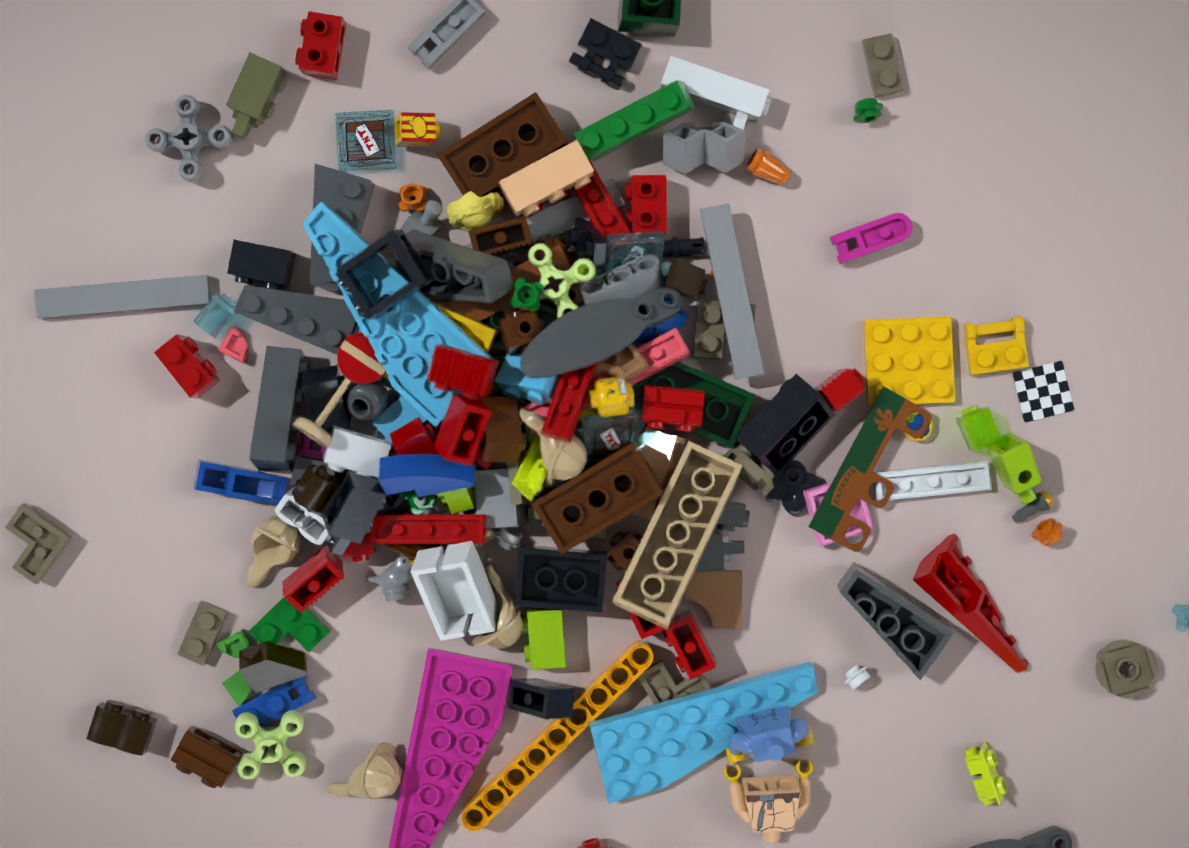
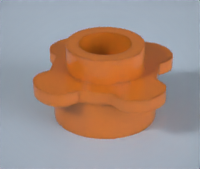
(409, 191)
(1048, 532)

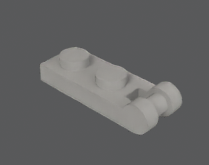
(446, 30)

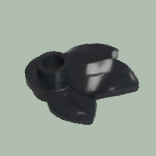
(791, 490)

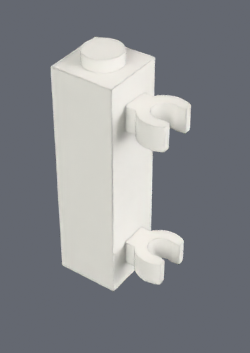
(719, 90)

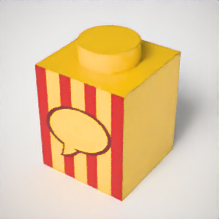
(416, 129)

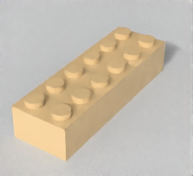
(677, 535)

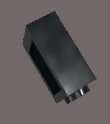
(408, 258)

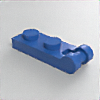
(277, 701)

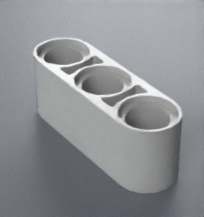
(625, 281)

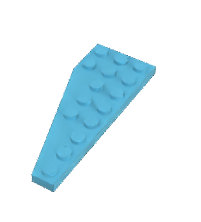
(405, 334)
(671, 738)

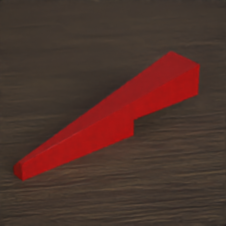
(951, 583)

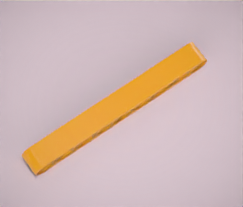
(551, 748)

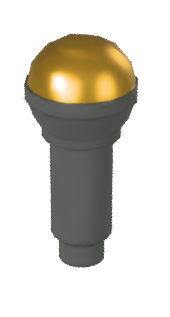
(1042, 503)

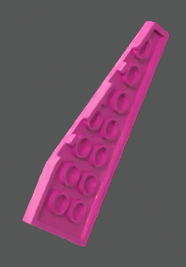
(452, 727)

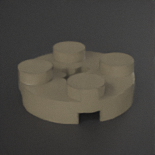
(751, 473)
(1111, 659)

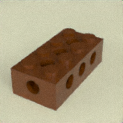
(500, 131)
(596, 517)

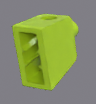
(1015, 466)

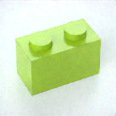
(546, 638)

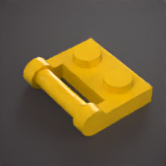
(996, 355)

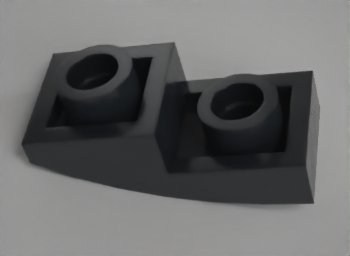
(588, 242)

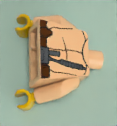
(771, 801)

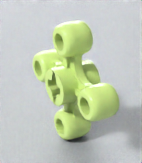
(548, 271)
(268, 737)

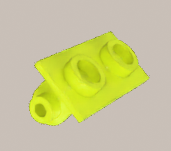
(531, 471)
(990, 784)

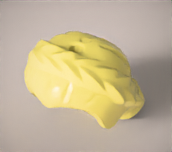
(474, 211)

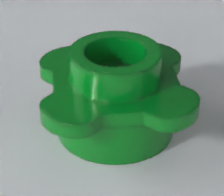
(867, 110)
(521, 288)
(416, 505)

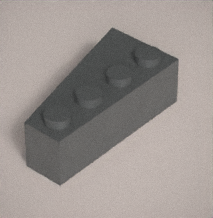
(350, 199)
(458, 270)
(308, 317)
(277, 409)
(900, 622)

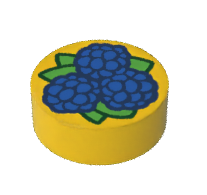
(915, 422)

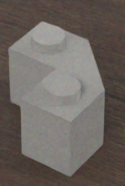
(716, 146)

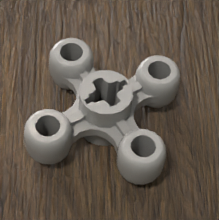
(191, 150)

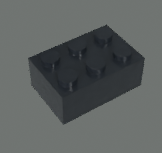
(785, 424)
(560, 580)

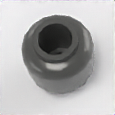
(367, 400)

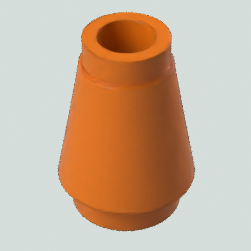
(767, 167)

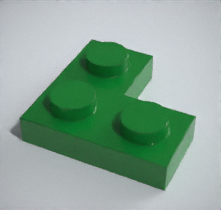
(287, 619)

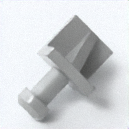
(426, 220)

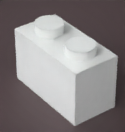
(355, 452)

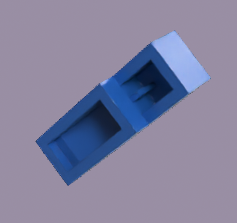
(424, 474)
(239, 482)

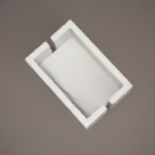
(453, 588)

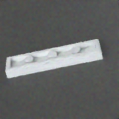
(936, 480)

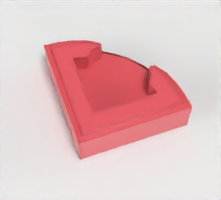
(235, 345)

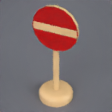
(359, 365)

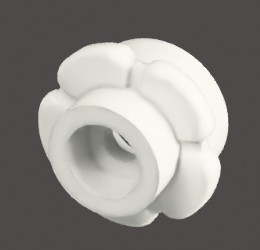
(508, 538)
(856, 676)

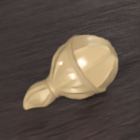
(559, 457)
(272, 545)
(509, 621)
(374, 777)

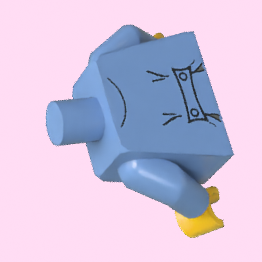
(768, 736)

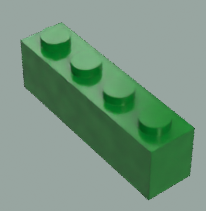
(635, 120)

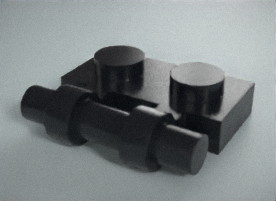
(608, 45)

